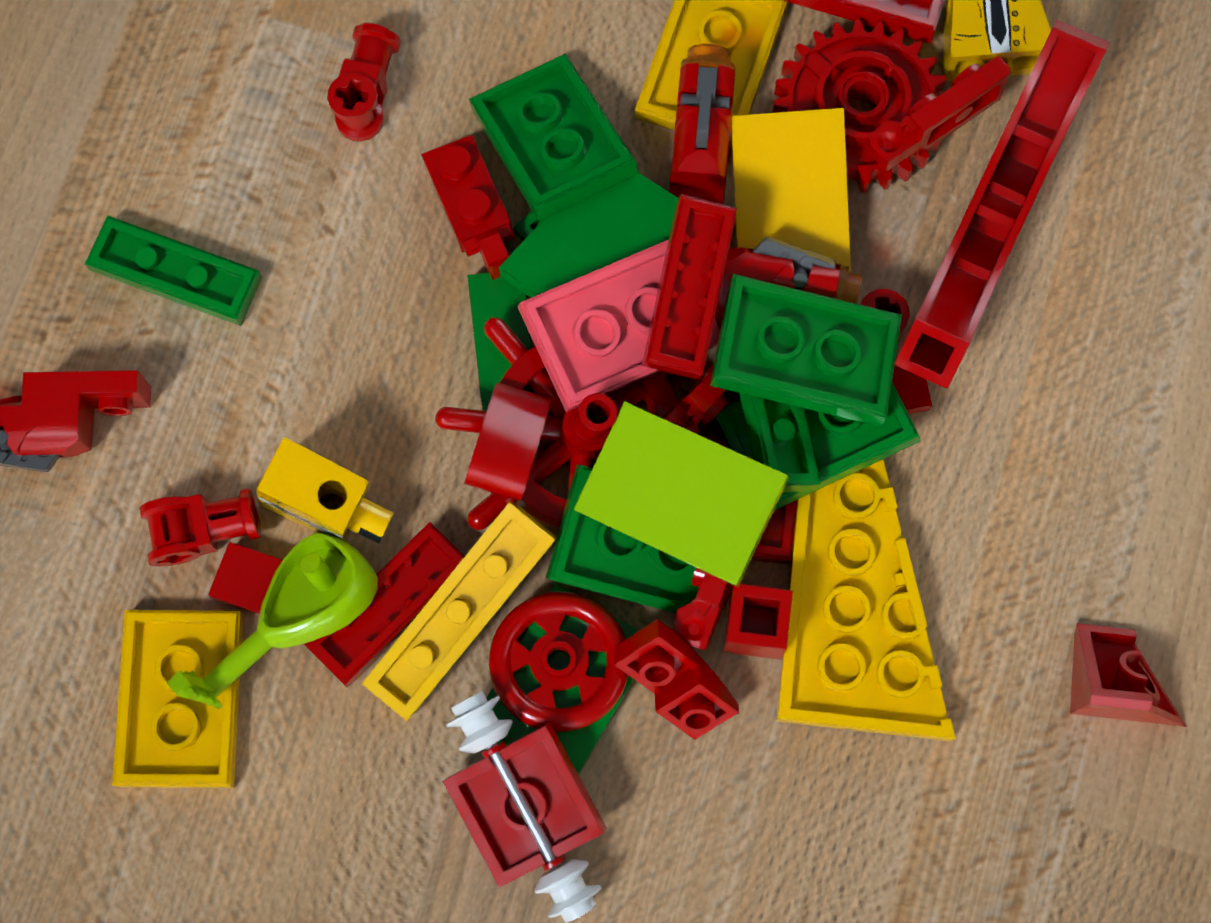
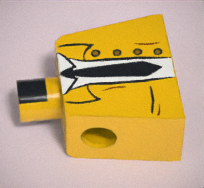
(988, 28)
(299, 481)

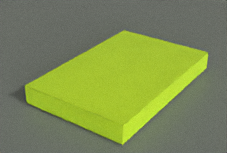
(681, 493)

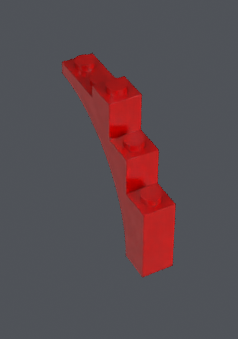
(1001, 204)

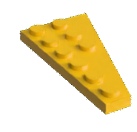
(857, 618)

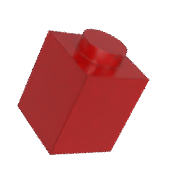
(758, 621)

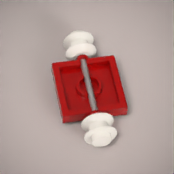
(525, 806)

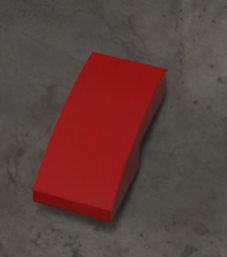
(682, 682)

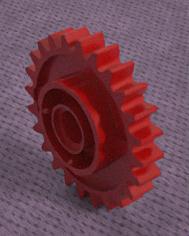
(865, 69)

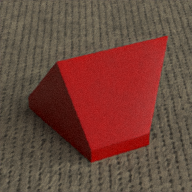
(1115, 679)

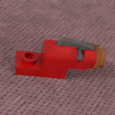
(703, 123)
(789, 267)
(58, 413)

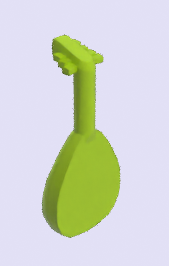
(311, 595)

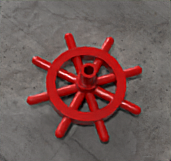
(576, 433)

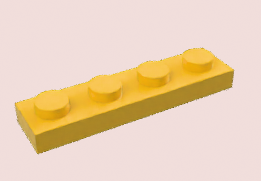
(459, 610)

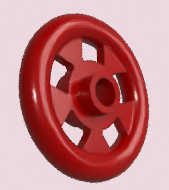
(509, 656)

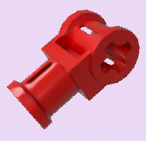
(361, 86)
(192, 526)

